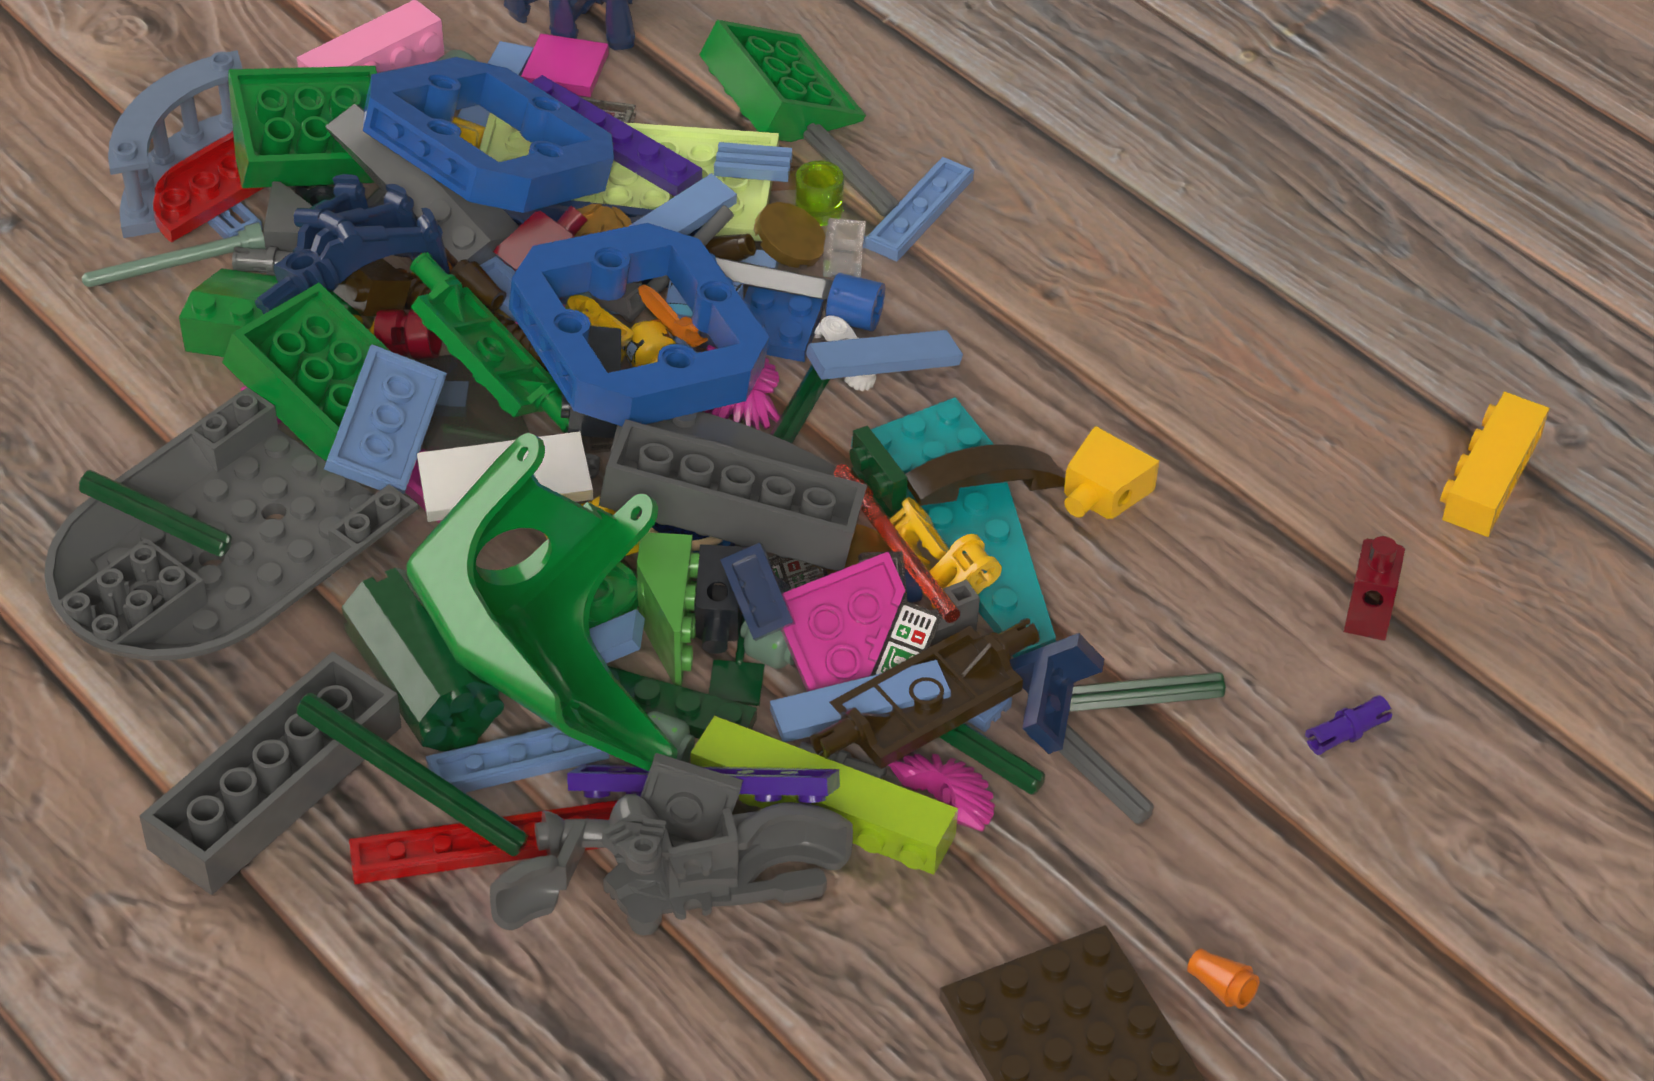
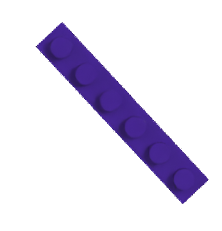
(630, 146)
(764, 783)

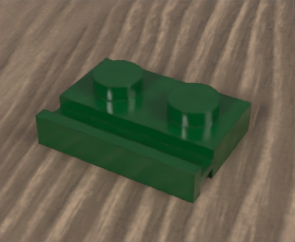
(878, 470)

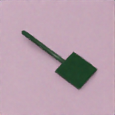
(737, 679)

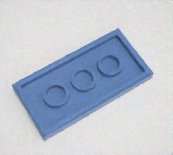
(385, 420)

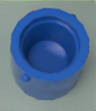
(856, 301)

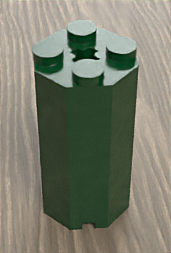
(408, 655)

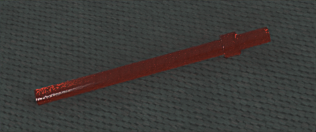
(897, 543)

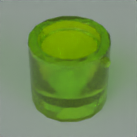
(820, 190)

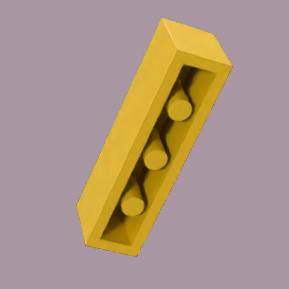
(1494, 464)

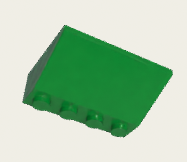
(777, 80)
(283, 119)
(223, 306)
(303, 363)

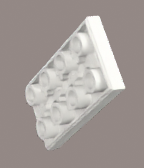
(451, 472)

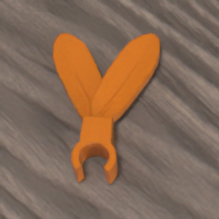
(681, 328)

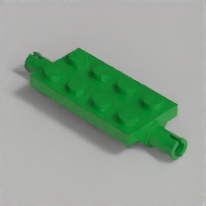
(484, 345)

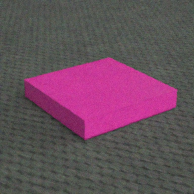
(567, 62)

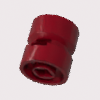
(406, 334)

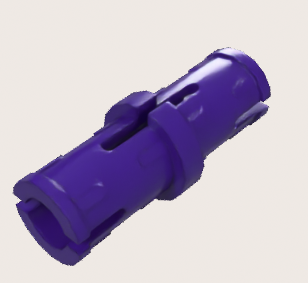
(1348, 725)

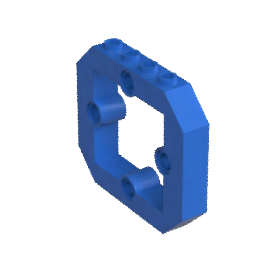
(414, 114)
(604, 265)

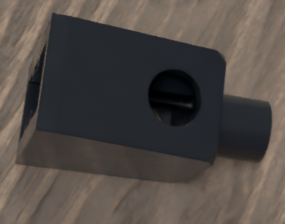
(715, 605)

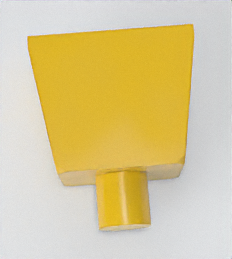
(1107, 476)

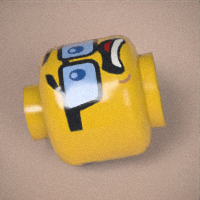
(647, 342)

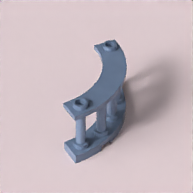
(145, 121)

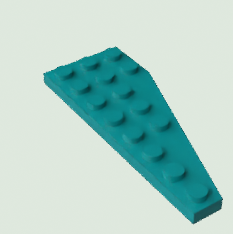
(978, 510)

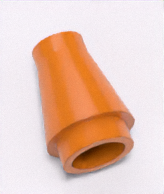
(1227, 979)

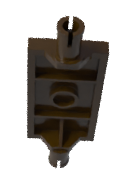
(978, 679)

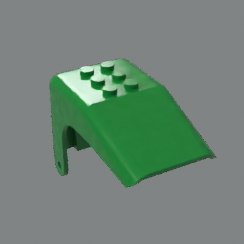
(530, 622)

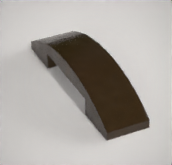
(981, 465)

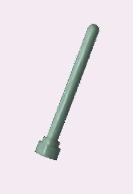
(250, 238)

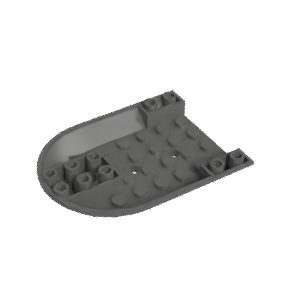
(148, 590)

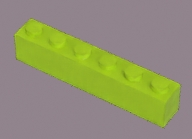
(882, 814)

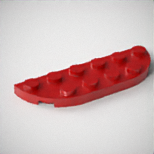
(199, 189)

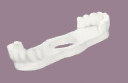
(835, 329)

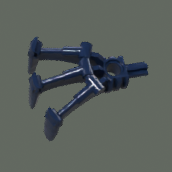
(564, 13)
(347, 235)

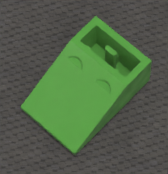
(667, 597)

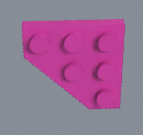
(843, 621)

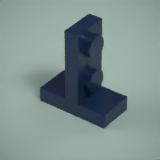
(758, 591)
(1049, 681)

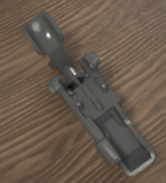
(676, 876)

